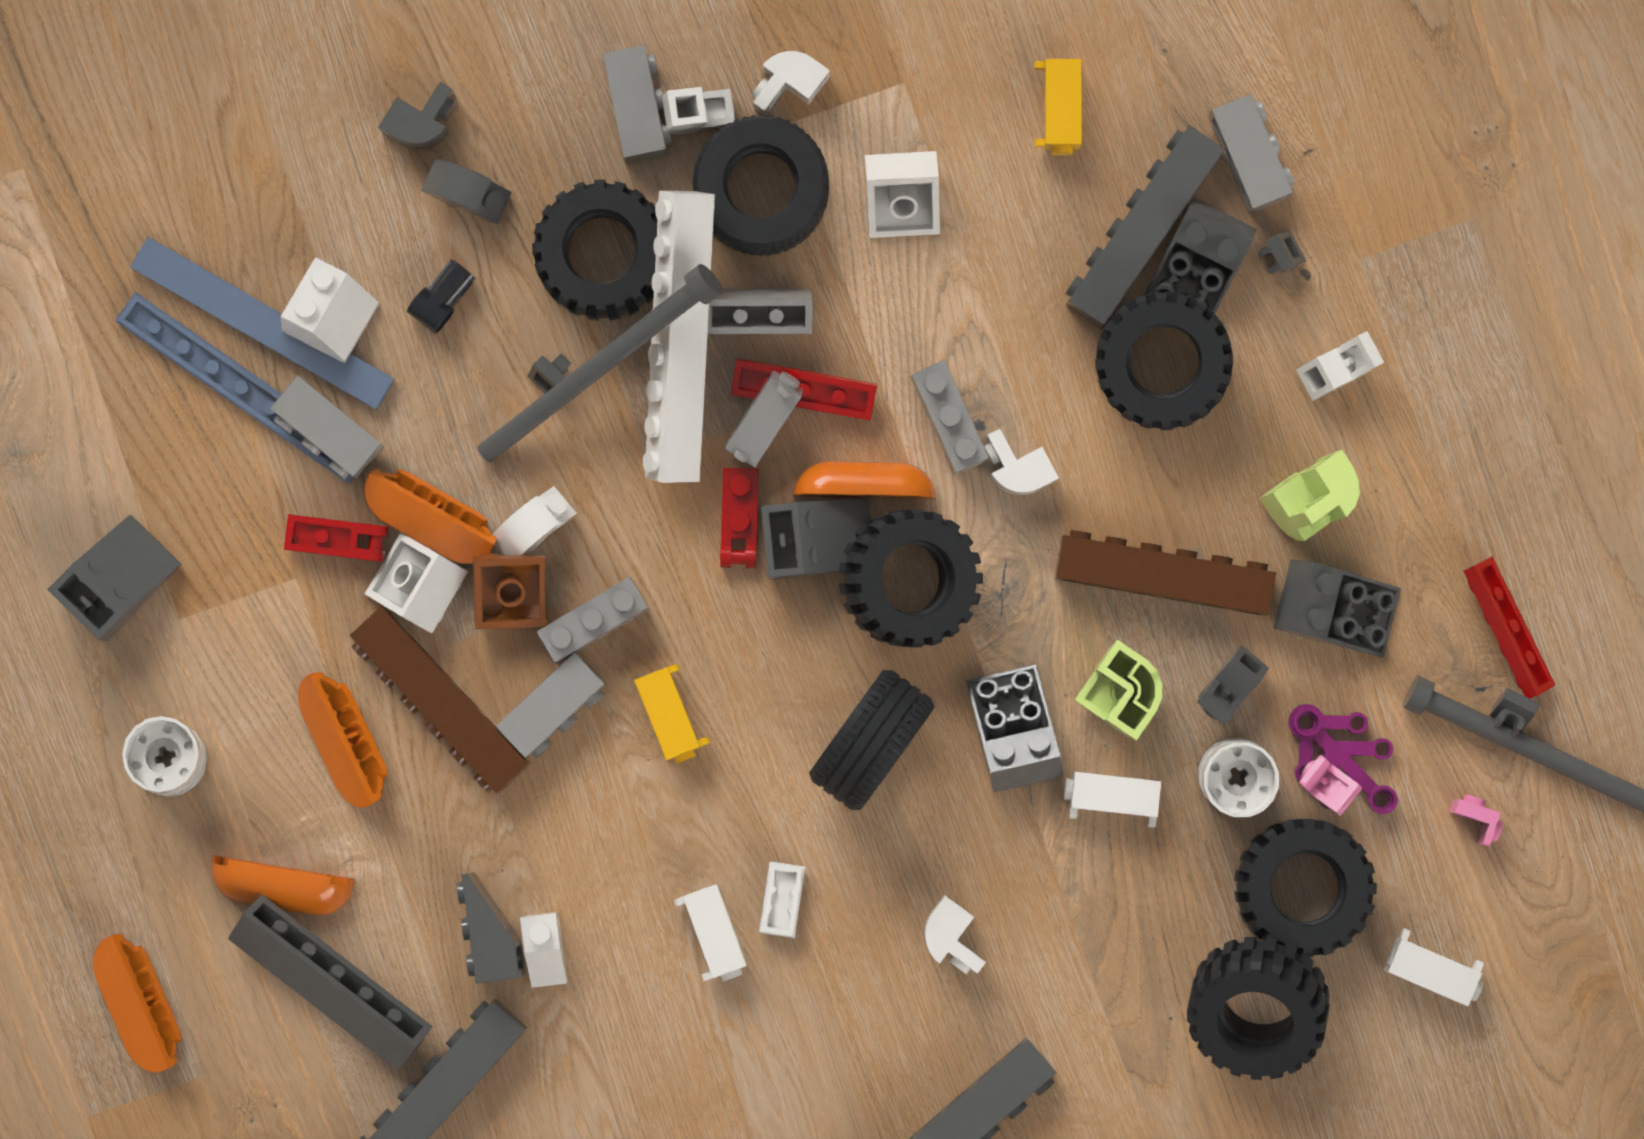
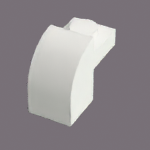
(792, 72)
(695, 110)
(1340, 366)
(1021, 475)
(533, 523)
(942, 932)

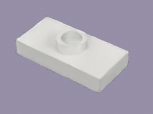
(782, 899)

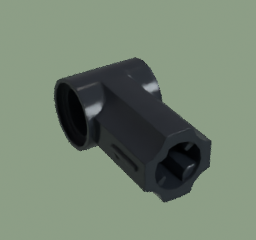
(435, 304)

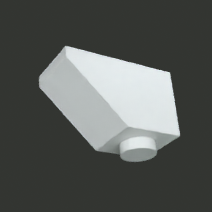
(544, 949)

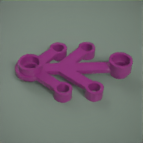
(1338, 751)

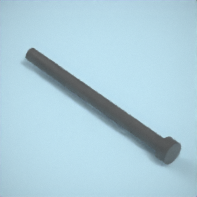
(700, 286)
(1423, 697)

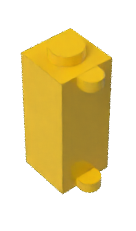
(1061, 106)
(669, 715)

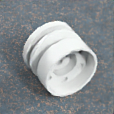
(146, 748)
(1259, 779)

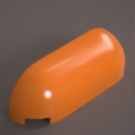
(864, 480)
(428, 515)
(342, 739)
(284, 886)
(136, 1003)

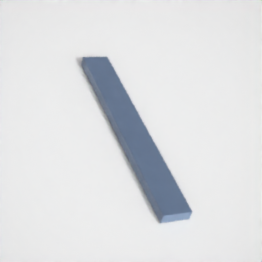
(257, 321)
(210, 367)

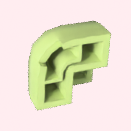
(1314, 496)
(1123, 690)

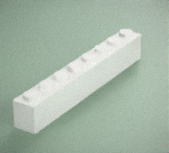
(680, 349)

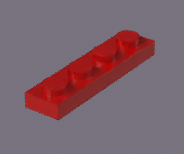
(820, 390)
(1509, 628)

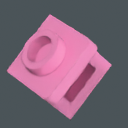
(1329, 785)
(1474, 809)

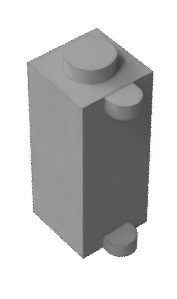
(764, 418)

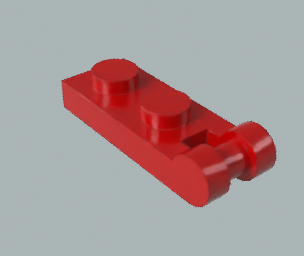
(739, 516)
(334, 538)

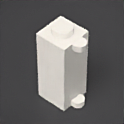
(1113, 795)
(715, 933)
(1434, 971)

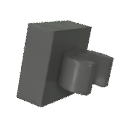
(1285, 251)
(547, 374)
(1513, 711)

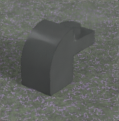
(419, 128)
(466, 190)
(1232, 685)

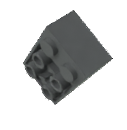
(1203, 255)
(811, 535)
(114, 578)
(1337, 607)
(1015, 728)
(493, 940)

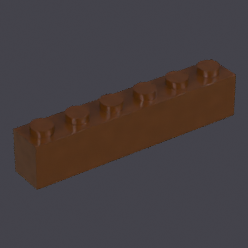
(1165, 574)
(439, 699)

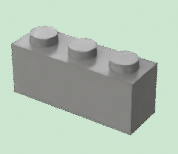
(636, 103)
(1251, 153)
(761, 312)
(949, 417)
(325, 429)
(593, 620)
(552, 707)

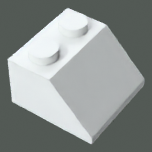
(902, 194)
(328, 311)
(416, 583)

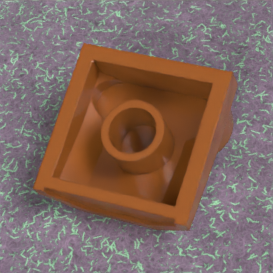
(509, 591)

